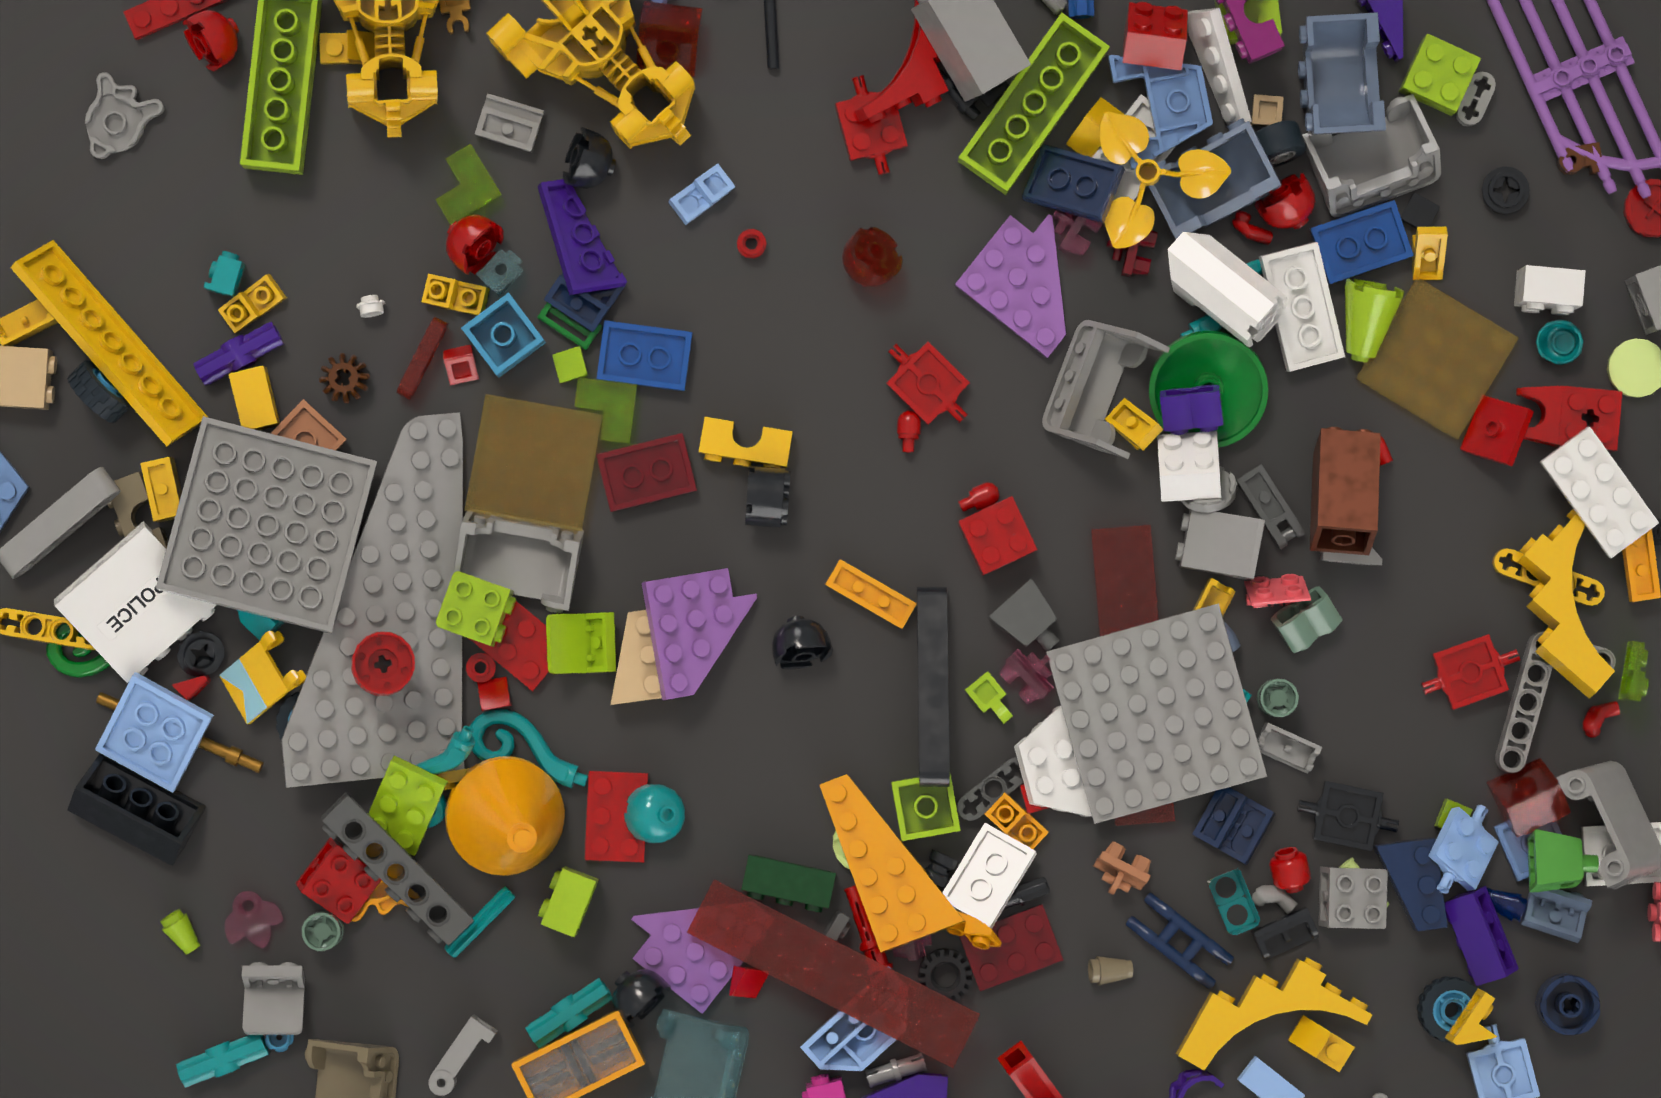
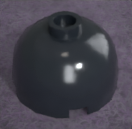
(589, 160)
(799, 643)
(638, 994)

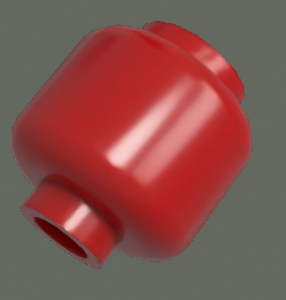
(1290, 869)

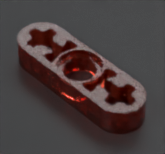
(422, 358)

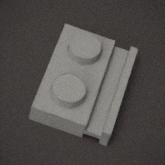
(509, 123)

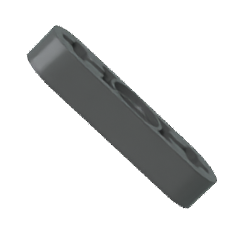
(1005, 767)

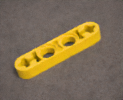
(1580, 596)
(48, 630)

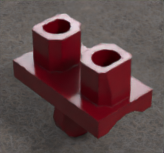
(1135, 264)

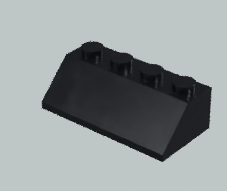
(136, 809)

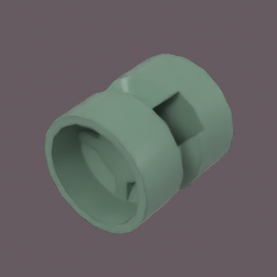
(1277, 697)
(322, 931)

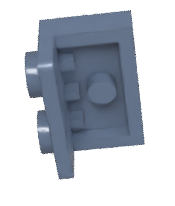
(1557, 913)

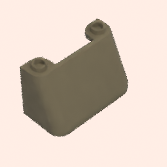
(353, 1069)

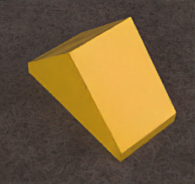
(1087, 135)

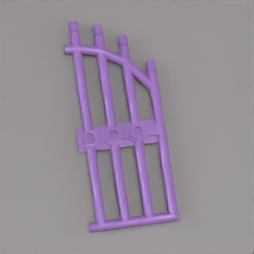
(1574, 73)

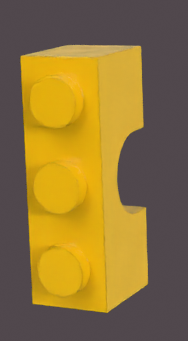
(718, 442)

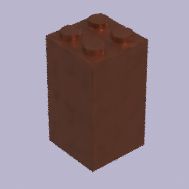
(1345, 491)

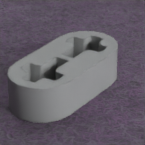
(1481, 101)

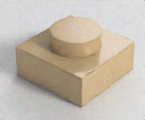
(1266, 110)

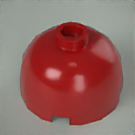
(213, 37)
(1289, 204)
(472, 242)

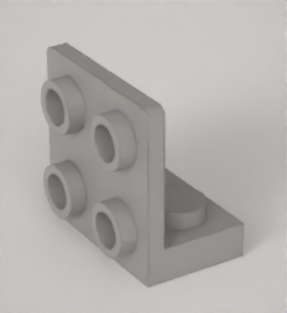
(1352, 898)

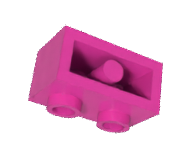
(824, 1087)

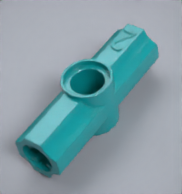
(569, 1012)
(222, 1059)

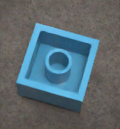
(503, 335)

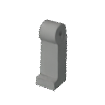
(444, 1076)

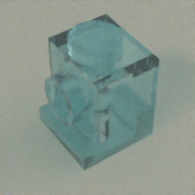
(497, 282)

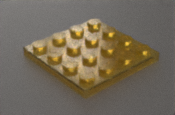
(1437, 358)
(533, 462)

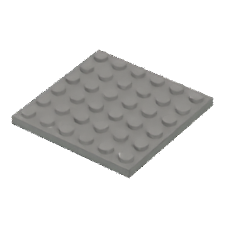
(266, 525)
(1156, 713)

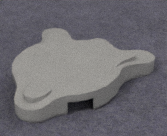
(116, 118)

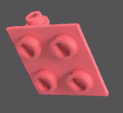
(1266, 591)

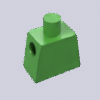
(1557, 861)

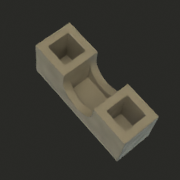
(128, 501)

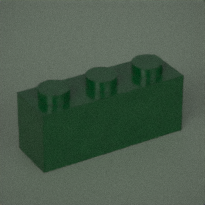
(788, 882)

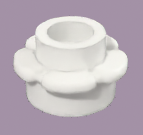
(370, 306)

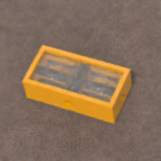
(580, 1060)

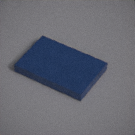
(1073, 183)

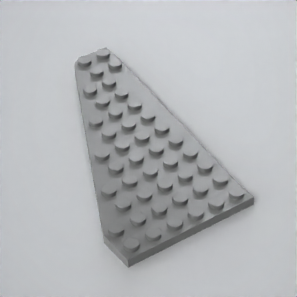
(397, 588)

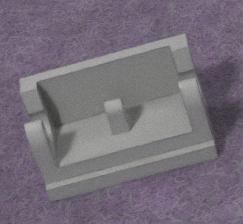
(1288, 748)

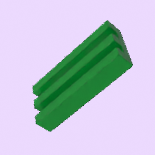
(590, 335)

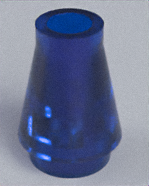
(1508, 904)

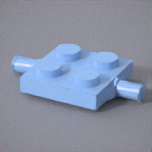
(1463, 849)
(1503, 1069)

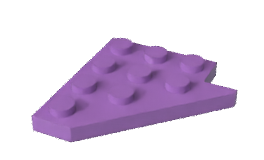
(1020, 283)
(690, 626)
(685, 962)

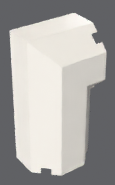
(1224, 287)

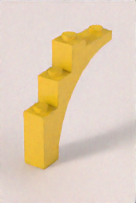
(1566, 645)
(1301, 990)

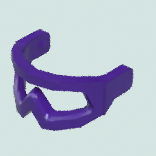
(1183, 1085)

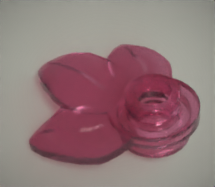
(253, 923)

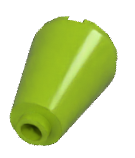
(1368, 316)

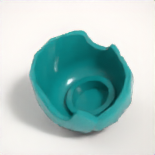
(1559, 342)

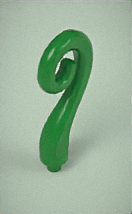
(73, 668)

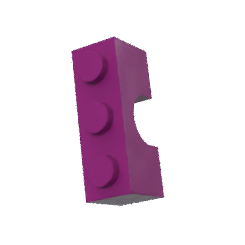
(1255, 39)

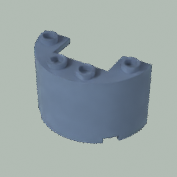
(1341, 74)
(1248, 182)

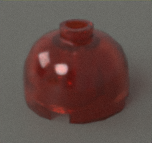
(871, 257)

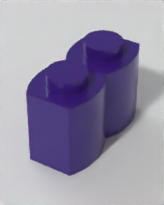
(1191, 409)

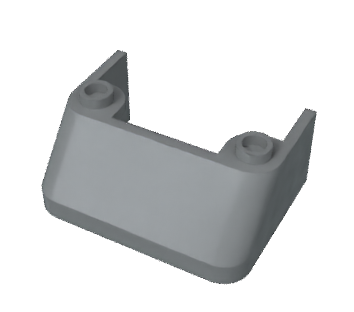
(1090, 381)

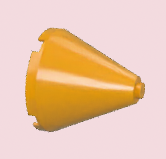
(504, 815)

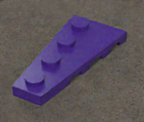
(577, 242)

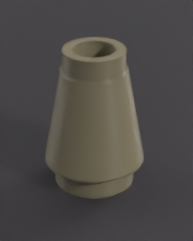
(1108, 970)

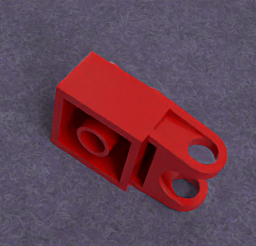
(1562, 414)

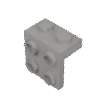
(273, 999)

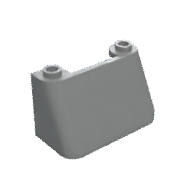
(1375, 165)
(521, 556)
(1624, 817)

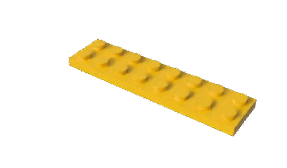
(109, 342)

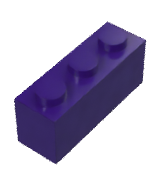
(1480, 936)

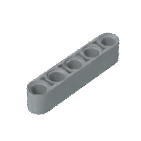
(58, 522)

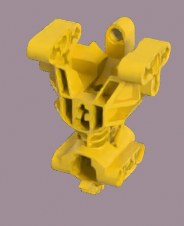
(388, 22)
(591, 43)

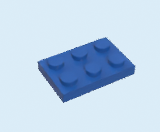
(1362, 242)
(644, 355)

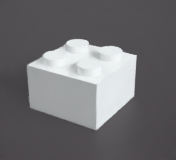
(1549, 288)
(1189, 466)

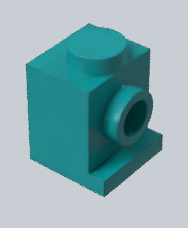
(225, 274)

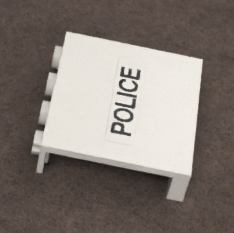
(124, 612)

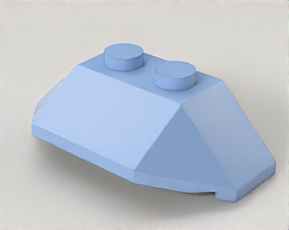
(845, 1044)

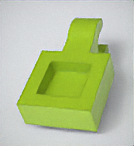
(987, 695)

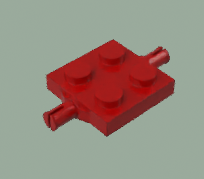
(867, 138)
(928, 383)
(1470, 671)

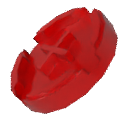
(1644, 214)

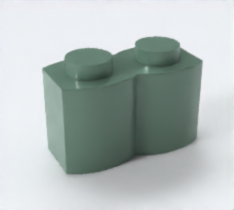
(1306, 620)

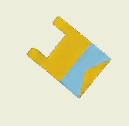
(256, 680)

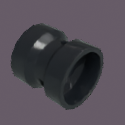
(940, 868)

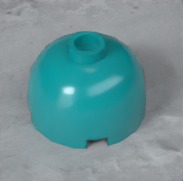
(654, 813)

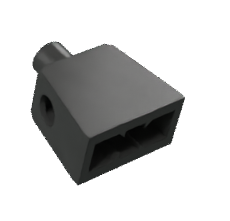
(1027, 617)

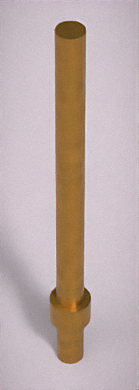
(232, 755)

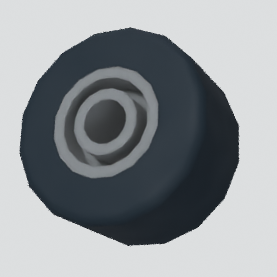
(1282, 142)

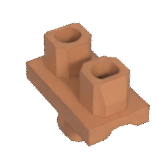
(1120, 873)

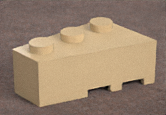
(636, 669)

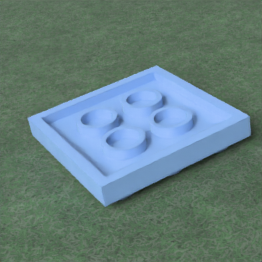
(154, 732)

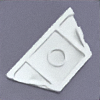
(1051, 767)

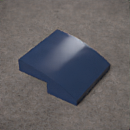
(584, 308)
(1233, 824)

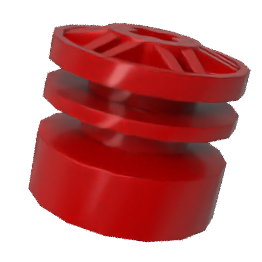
(393, 649)

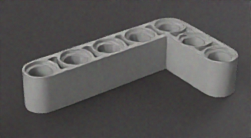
(1530, 717)

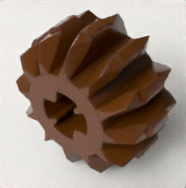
(334, 377)

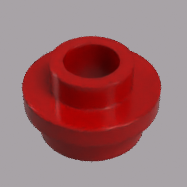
(751, 234)
(490, 667)

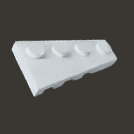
(1217, 60)

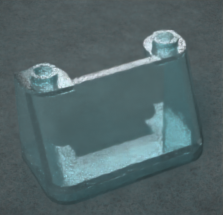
(700, 1056)

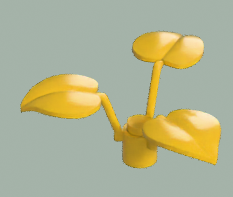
(1124, 138)

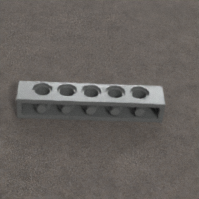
(348, 810)

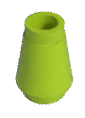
(180, 931)

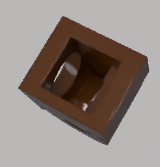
(1579, 160)

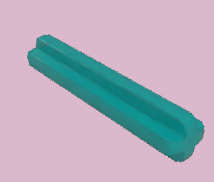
(481, 921)

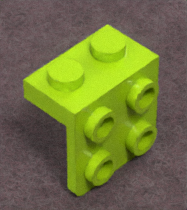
(475, 608)
(581, 643)

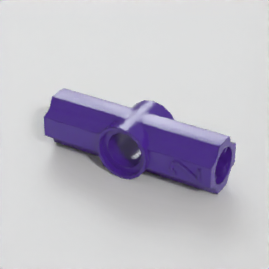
(238, 353)

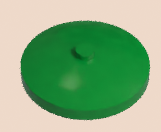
(1215, 360)

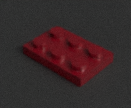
(646, 472)
(1025, 947)

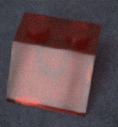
(670, 35)
(1529, 797)

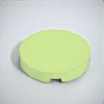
(1635, 368)

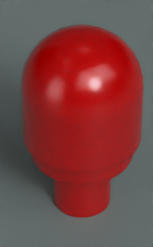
(908, 429)
(980, 497)

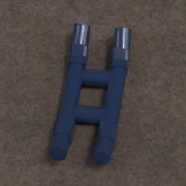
(1176, 922)

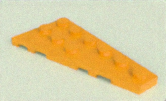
(890, 881)

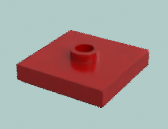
(1497, 430)

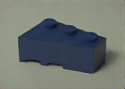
(1415, 881)

